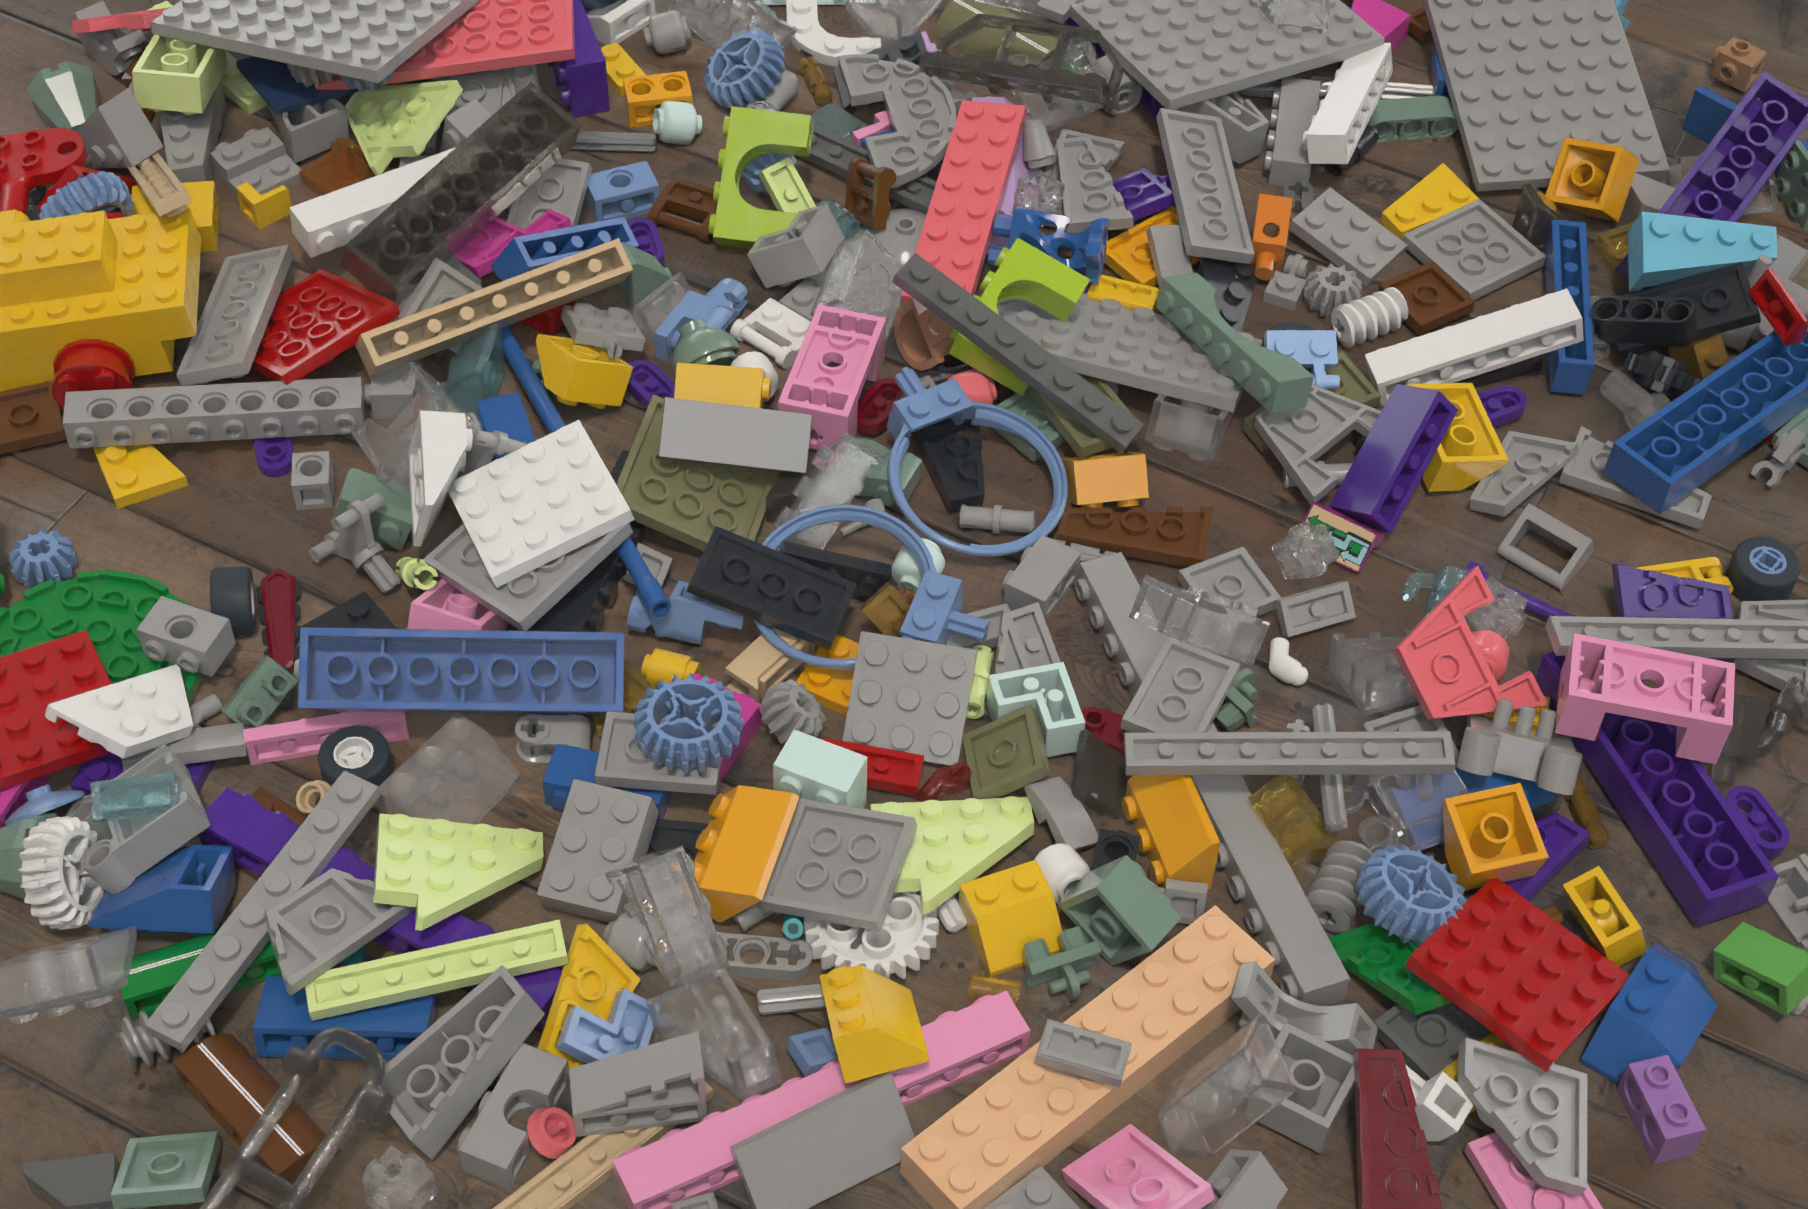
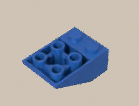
(177, 894)

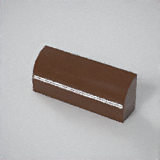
(236, 1093)

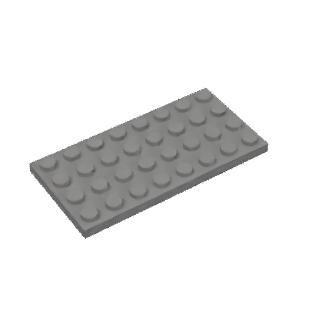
(1128, 349)

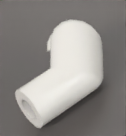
(1283, 665)

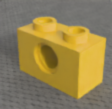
(1604, 917)

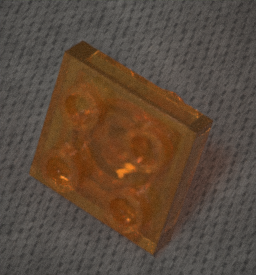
(338, 168)

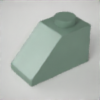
(644, 278)

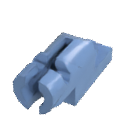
(716, 308)
(686, 618)

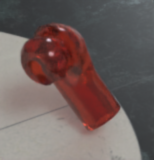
(945, 780)

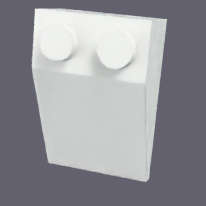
(434, 464)

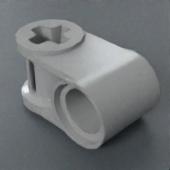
(550, 730)

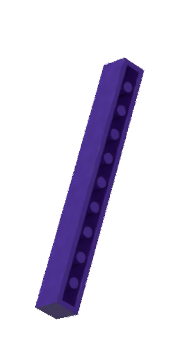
(261, 835)

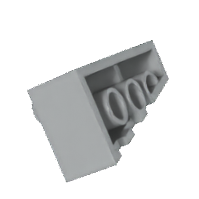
(193, 138)
(458, 1059)

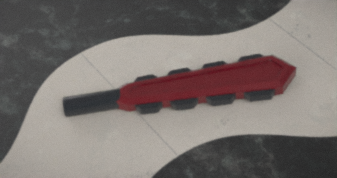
(279, 615)

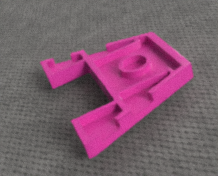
(492, 240)

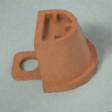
(921, 336)

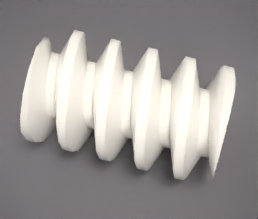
(1369, 316)

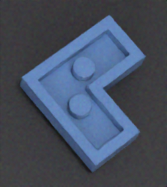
(594, 1038)

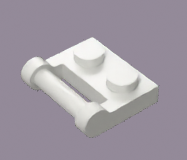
(777, 324)

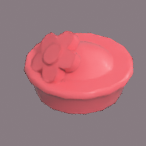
(551, 1132)

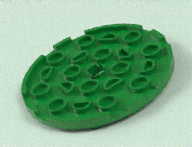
(103, 604)

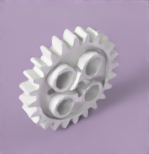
(899, 944)

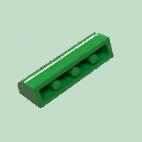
(159, 970)

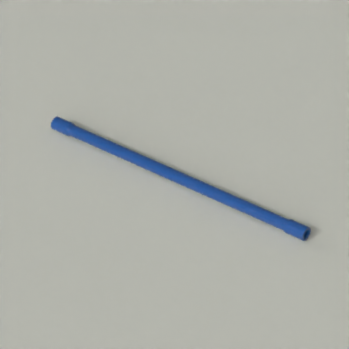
(647, 585)

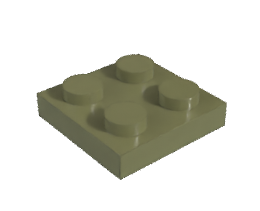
(1006, 754)

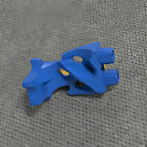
(1087, 246)

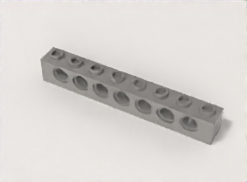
(213, 412)

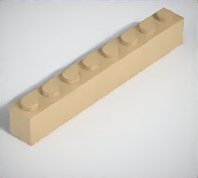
(497, 304)

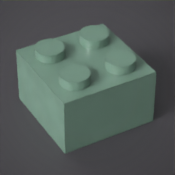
(1120, 910)

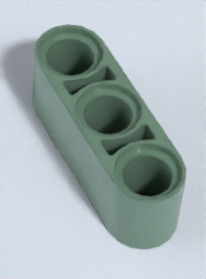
(1413, 118)

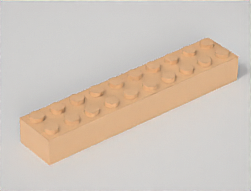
(1038, 1111)

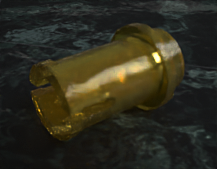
(986, 985)

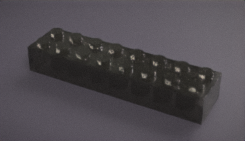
(461, 194)

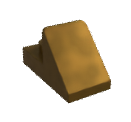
(886, 610)

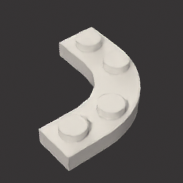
(816, 41)

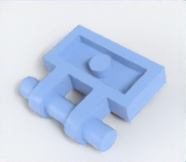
(1311, 349)

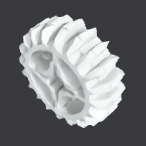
(52, 873)

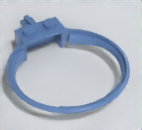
(946, 400)
(936, 603)

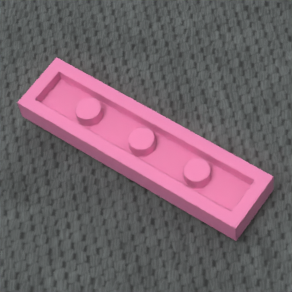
(306, 735)

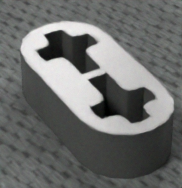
(1299, 187)

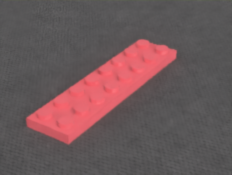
(970, 190)

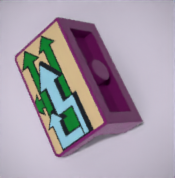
(1351, 538)

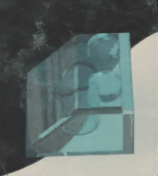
(476, 370)

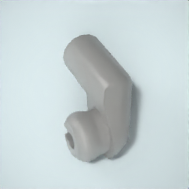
(205, 709)

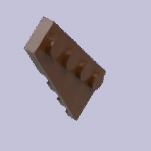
(1154, 536)

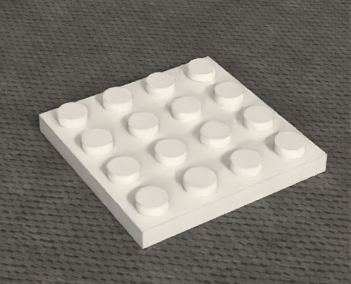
(539, 503)

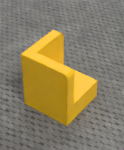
(265, 208)

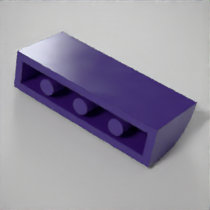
(1394, 456)

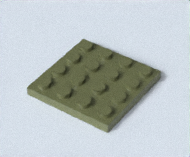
(690, 495)

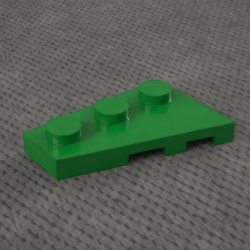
(1382, 963)

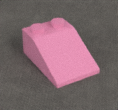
(451, 609)

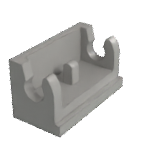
(1790, 899)

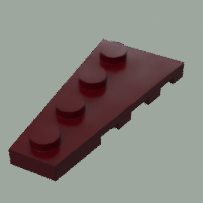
(1390, 1144)

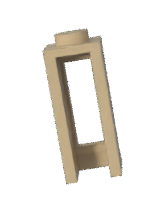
(764, 665)

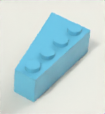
(1679, 247)

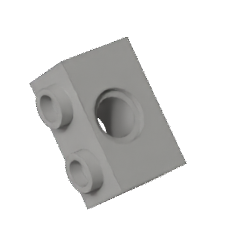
(186, 636)

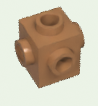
(1738, 64)

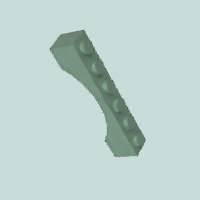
(1269, 377)

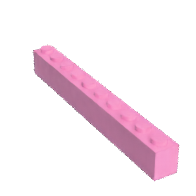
(700, 1156)

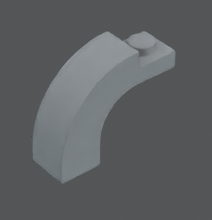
(110, 47)
(1340, 1025)

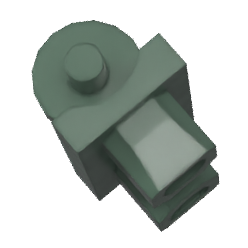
(259, 694)
(1236, 707)
(1063, 970)

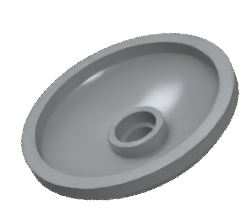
(901, 233)

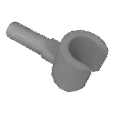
(874, 503)

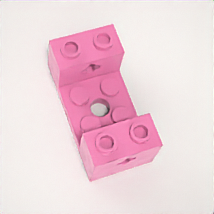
(831, 369)
(1607, 678)

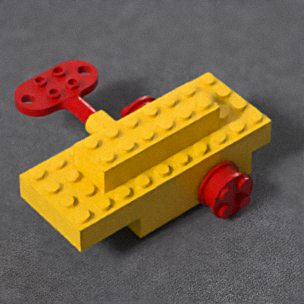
(87, 291)

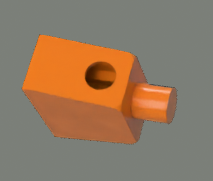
(1270, 246)

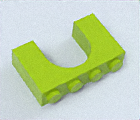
(748, 136)
(1026, 276)

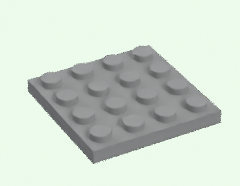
(528, 596)

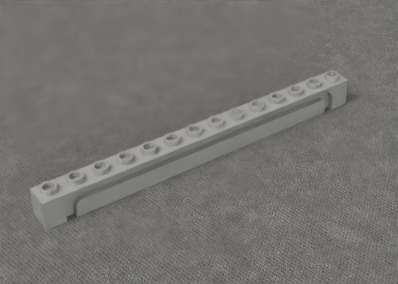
(1247, 850)

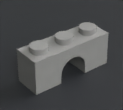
(526, 1083)

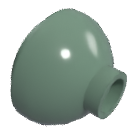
(704, 345)

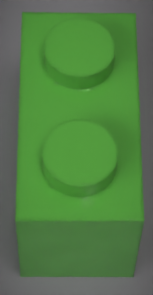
(1762, 968)

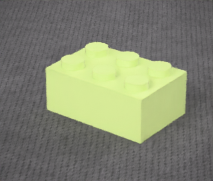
(177, 75)

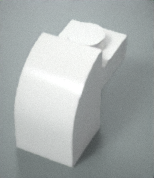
(1440, 1105)

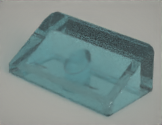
(133, 797)

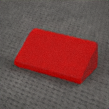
(1779, 308)

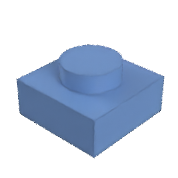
(812, 1050)

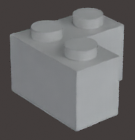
(799, 250)

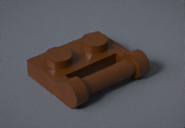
(686, 199)
(869, 204)

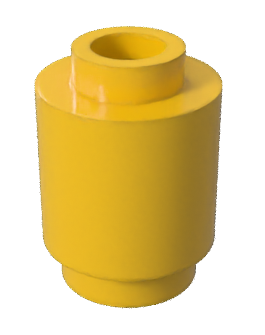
(664, 664)

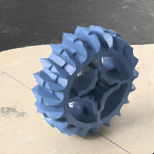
(744, 69)
(89, 194)
(684, 735)
(1408, 892)

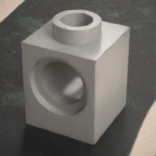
(312, 480)

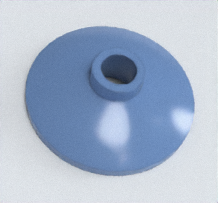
(43, 800)

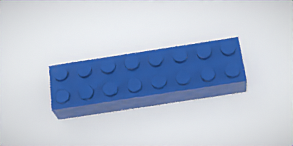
(1712, 423)
(460, 671)

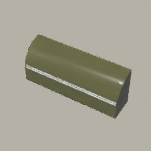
(987, 40)

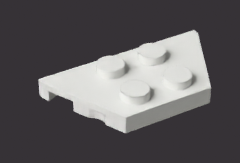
(130, 713)

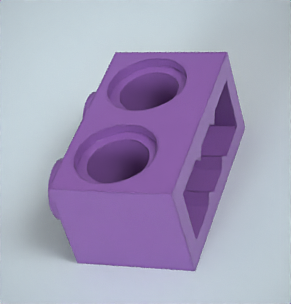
(1660, 1109)

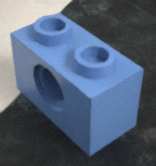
(622, 192)

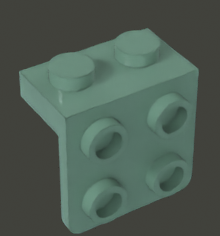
(1793, 183)
(389, 524)

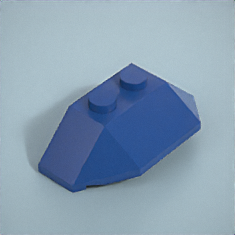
(1652, 1016)

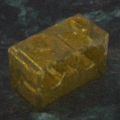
(1292, 819)

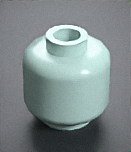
(676, 122)
(906, 571)

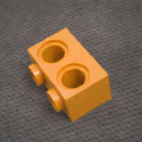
(648, 92)

